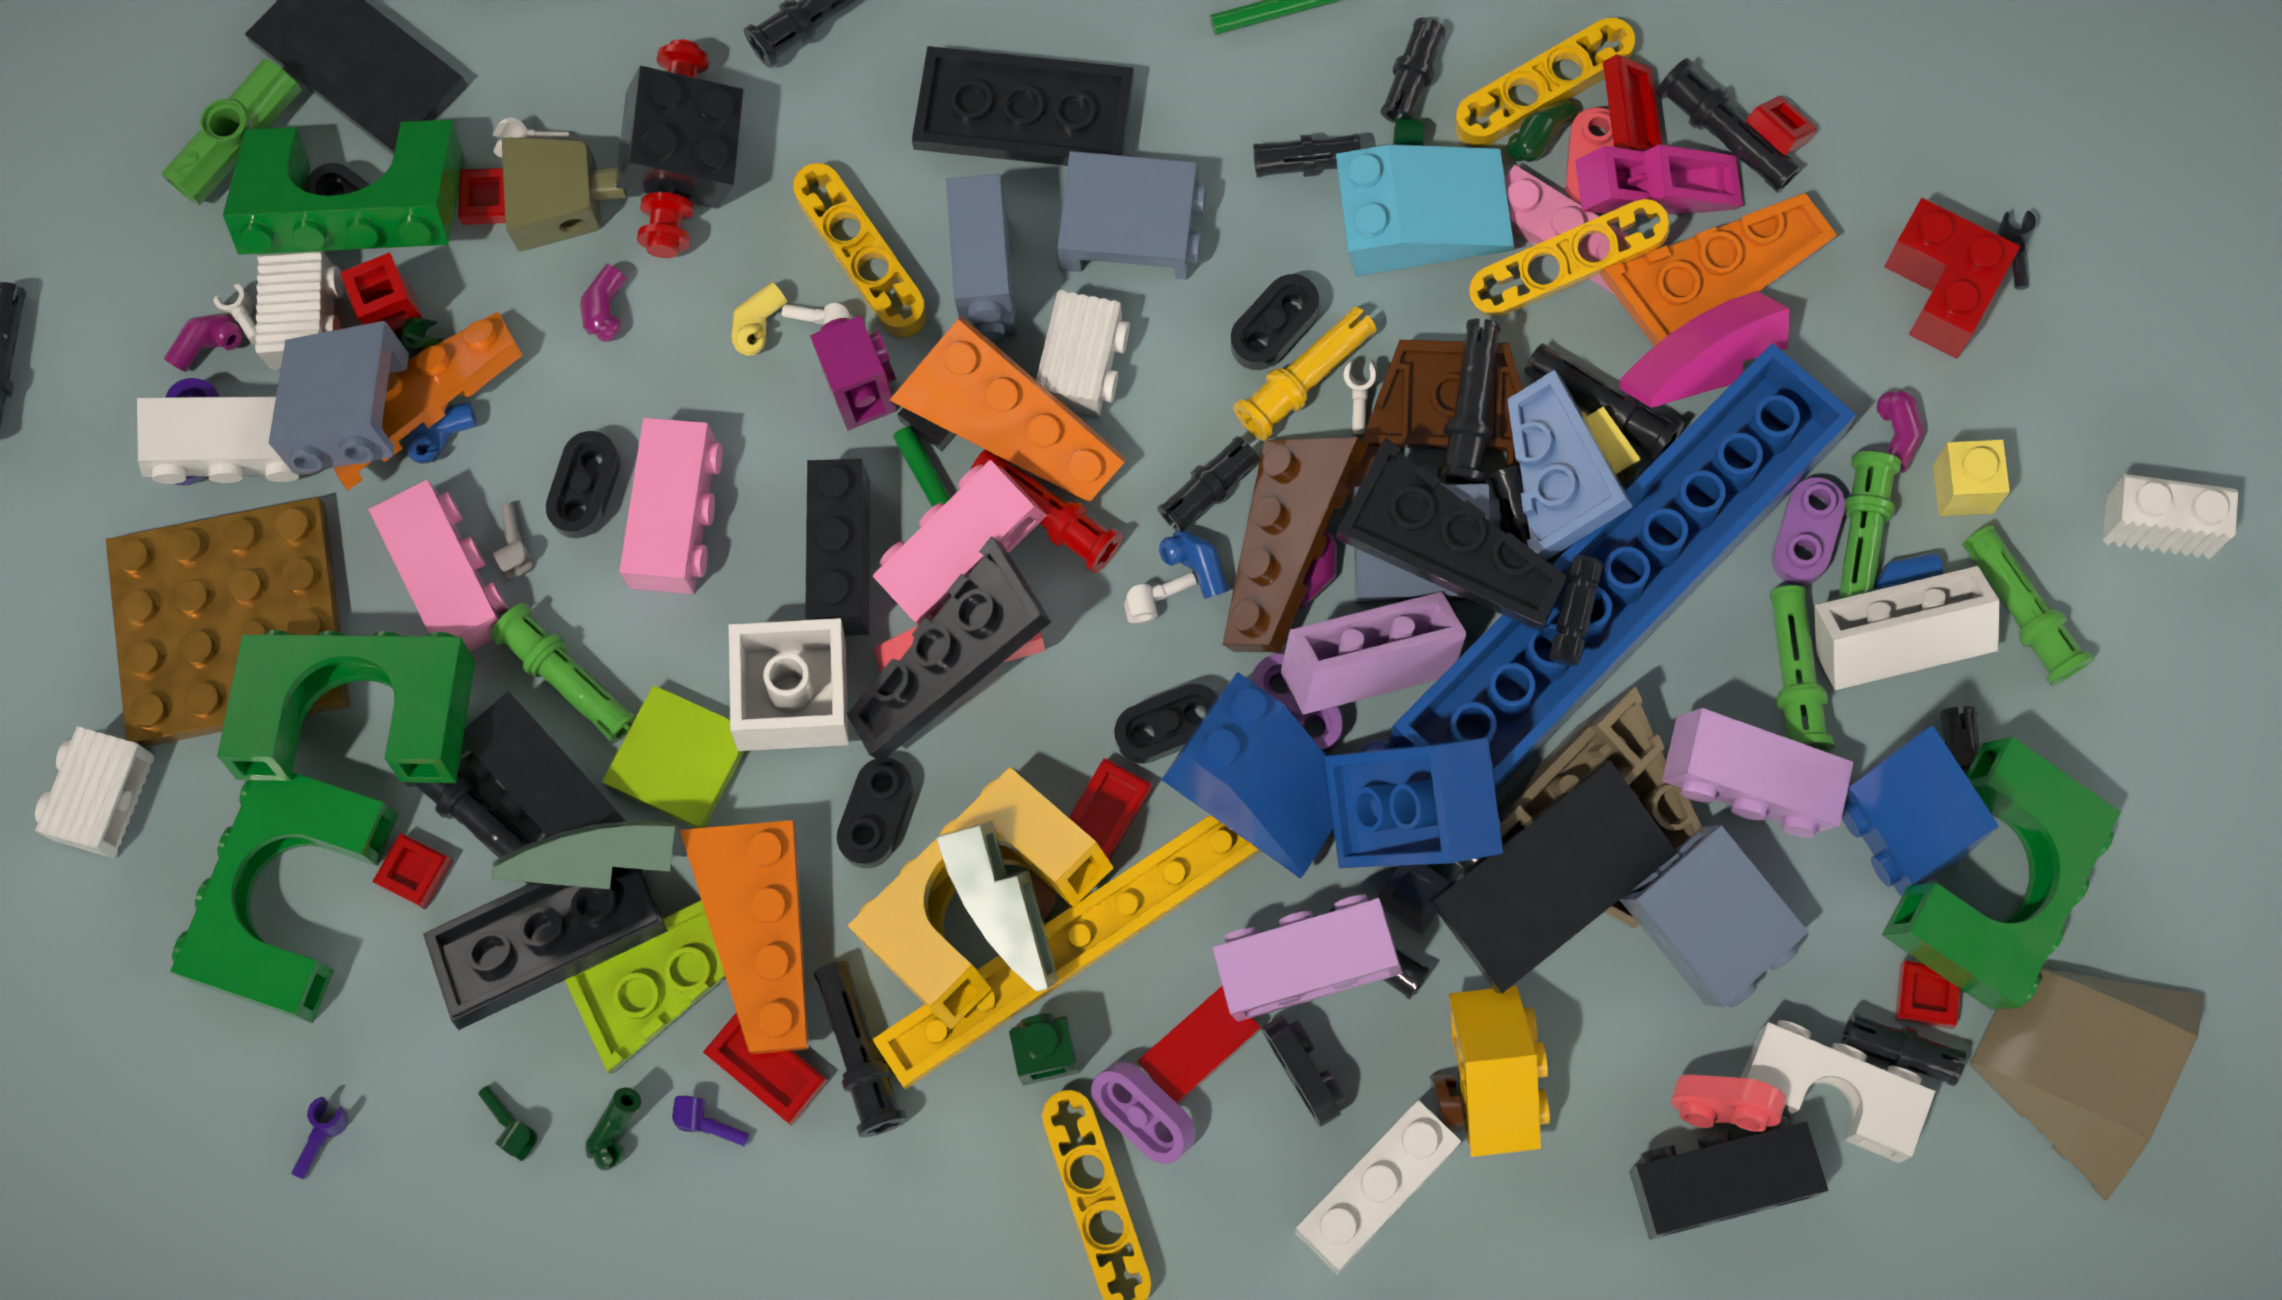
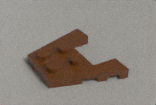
(1422, 396)

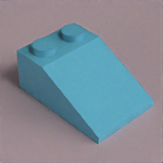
(1422, 205)

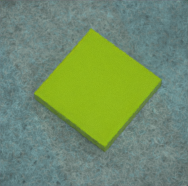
(675, 758)

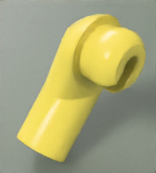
(751, 317)

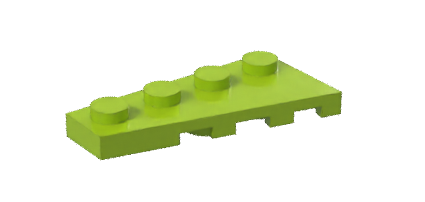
(648, 986)

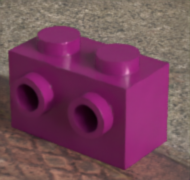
(855, 370)

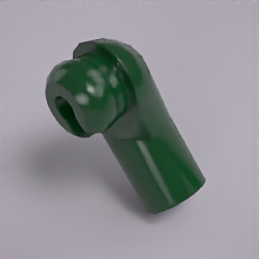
(1539, 130)
(611, 1127)

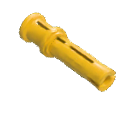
(1287, 388)

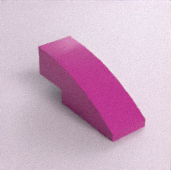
(1669, 175)
(1708, 350)

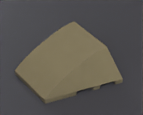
(1626, 739)
(2091, 1065)

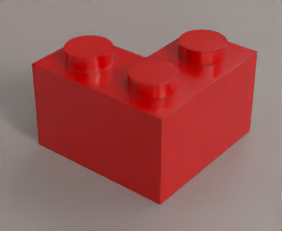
(1958, 265)

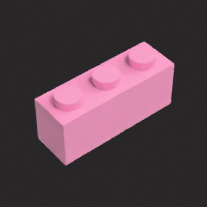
(670, 506)
(951, 539)
(439, 564)

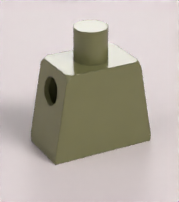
(553, 190)

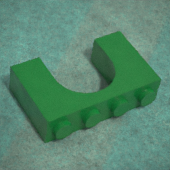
(403, 208)
(286, 673)
(274, 817)
(2062, 835)

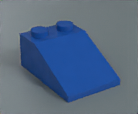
(1257, 775)
(1414, 804)
(1917, 813)

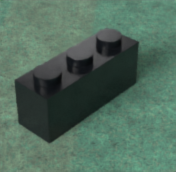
(838, 543)
(533, 771)
(1726, 1178)

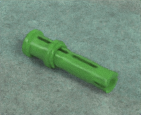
(1868, 510)
(2039, 625)
(547, 657)
(1805, 698)

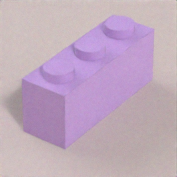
(1371, 652)
(1757, 773)
(1306, 957)

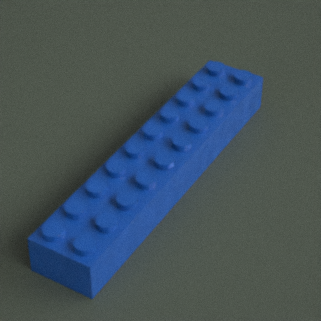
(1682, 526)

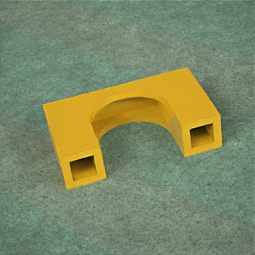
(907, 918)

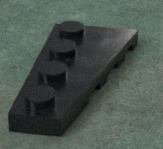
(968, 638)

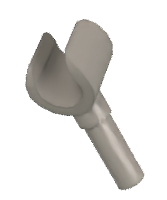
(513, 558)

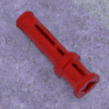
(1065, 521)

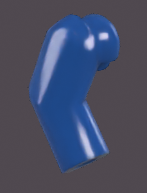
(426, 444)
(1199, 556)
(1909, 570)

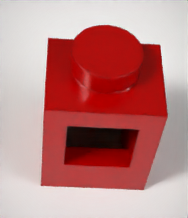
(381, 293)

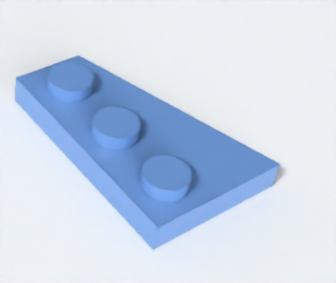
(1562, 468)

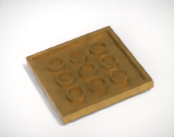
(192, 594)

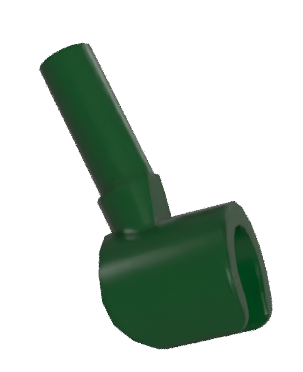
(1408, 132)
(414, 334)
(517, 1137)

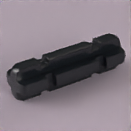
(1576, 610)

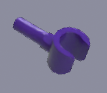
(689, 1117)
(319, 1134)

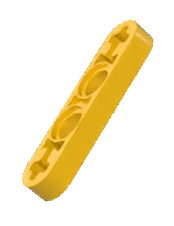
(1541, 78)
(861, 248)
(1565, 250)
(1102, 1198)

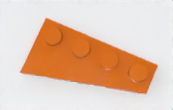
(1717, 265)
(436, 377)
(1000, 407)
(754, 913)

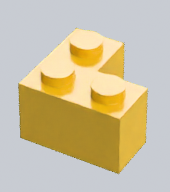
(1499, 1070)

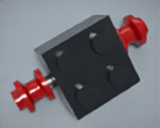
(677, 144)

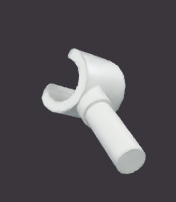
(514, 128)
(240, 312)
(818, 316)
(1359, 395)
(1141, 598)

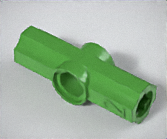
(211, 154)

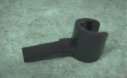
(2021, 238)

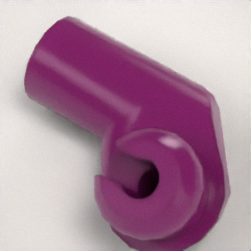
(596, 305)
(202, 333)
(1906, 422)
(1321, 571)

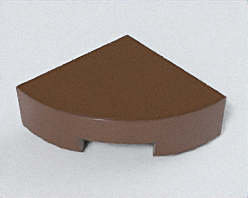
(1447, 1102)

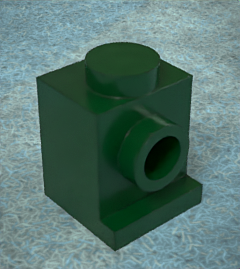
(1043, 1049)

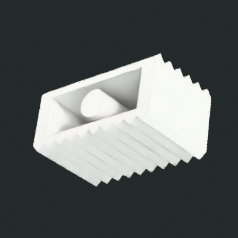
(294, 300)
(1081, 351)
(2170, 515)
(93, 791)

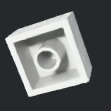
(788, 684)

